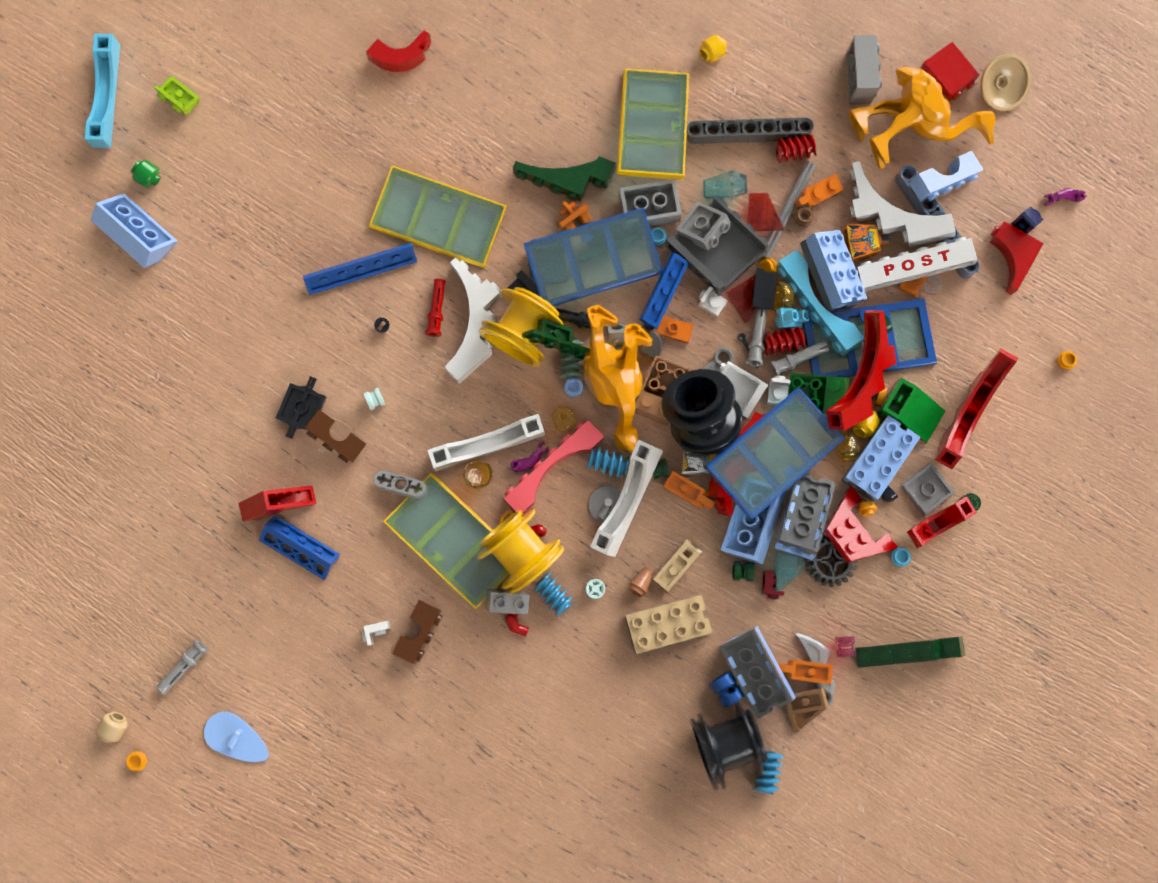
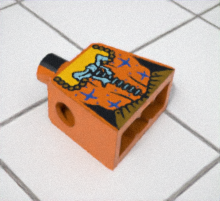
(863, 241)

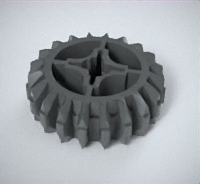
(830, 569)

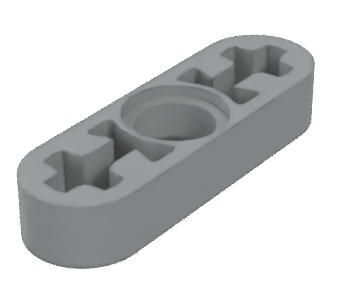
(406, 491)

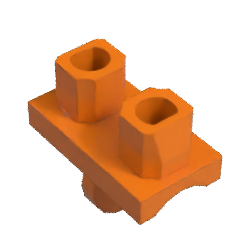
(580, 213)

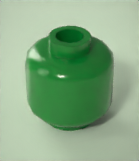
(145, 173)

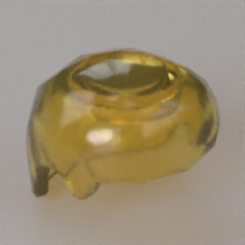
(783, 296)
(477, 474)

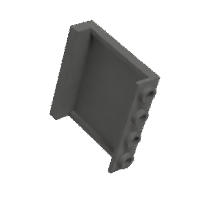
(729, 259)

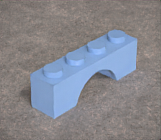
(931, 183)

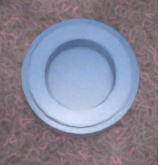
(573, 387)

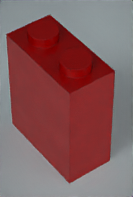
(951, 71)

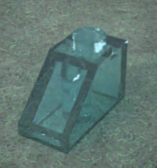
(725, 185)
(787, 568)

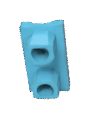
(791, 317)

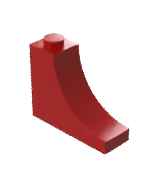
(1018, 250)
(276, 501)

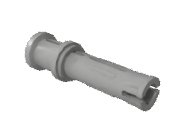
(757, 346)
(790, 361)
(188, 660)

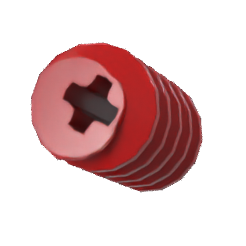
(795, 147)
(783, 340)

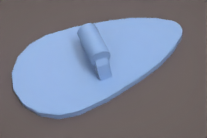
(234, 738)

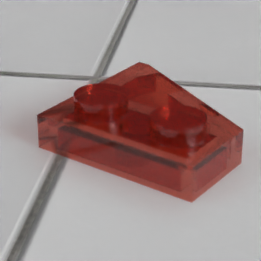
(762, 213)
(741, 298)

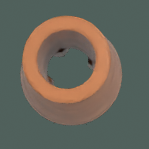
(641, 582)

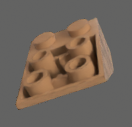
(658, 379)

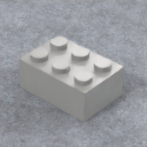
(863, 69)
(657, 198)

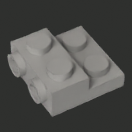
(704, 226)

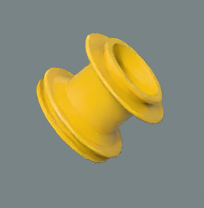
(520, 316)
(519, 550)

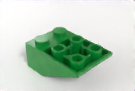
(820, 389)
(912, 409)

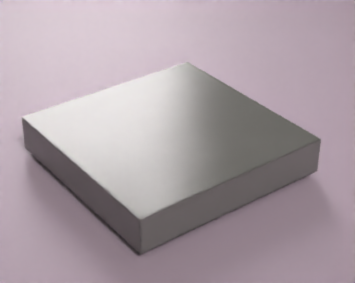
(927, 489)

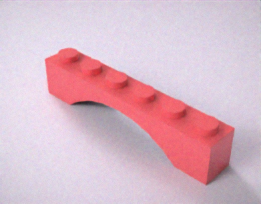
(582, 441)

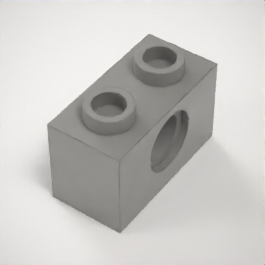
(503, 602)

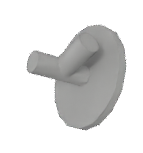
(603, 502)

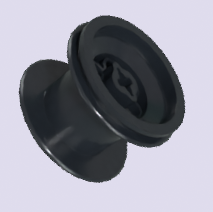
(702, 411)
(729, 745)

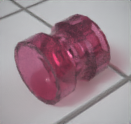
(845, 642)

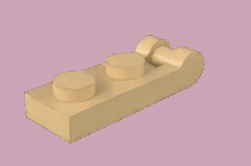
(676, 566)

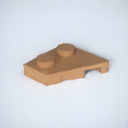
(806, 707)

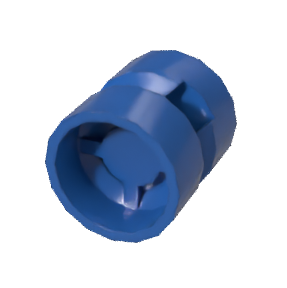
(720, 686)

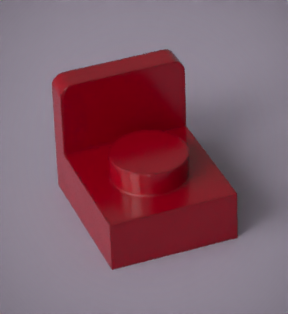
(768, 583)

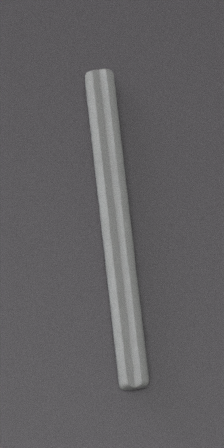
(790, 205)

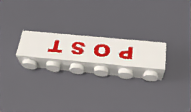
(917, 264)

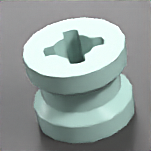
(374, 398)
(595, 588)

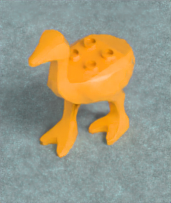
(922, 110)
(615, 374)

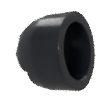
(377, 323)
(889, 495)

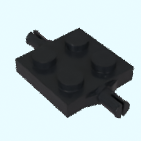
(300, 406)

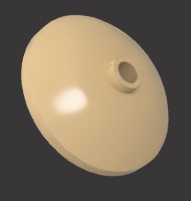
(1013, 85)

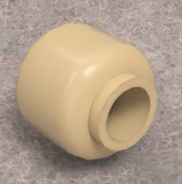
(112, 727)

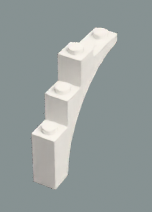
(919, 228)
(473, 349)

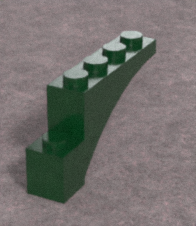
(570, 180)
(910, 652)

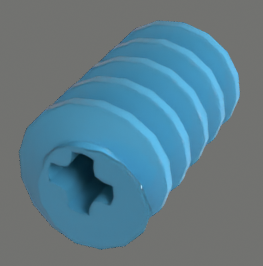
(609, 462)
(553, 594)
(767, 781)

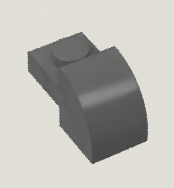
(657, 344)

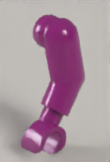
(1068, 194)
(528, 463)

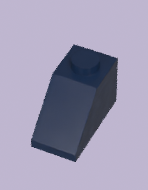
(1027, 220)

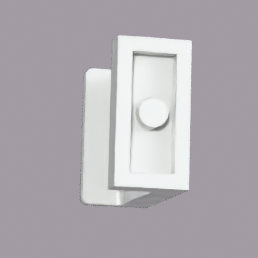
(747, 387)

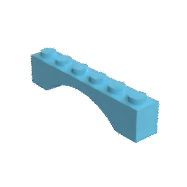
(106, 61)
(841, 333)

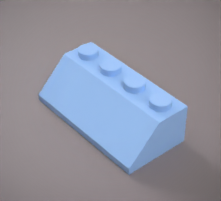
(132, 229)
(752, 538)

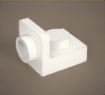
(711, 302)
(777, 389)
(377, 629)

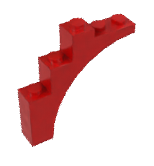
(869, 379)
(969, 412)

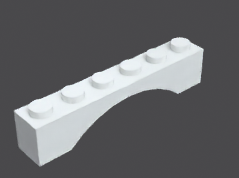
(465, 450)
(641, 468)

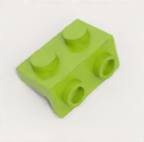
(177, 95)

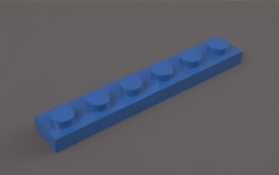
(360, 268)

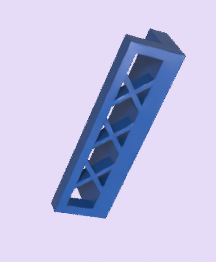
(663, 291)
(299, 543)

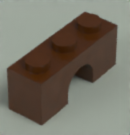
(320, 427)
(412, 649)

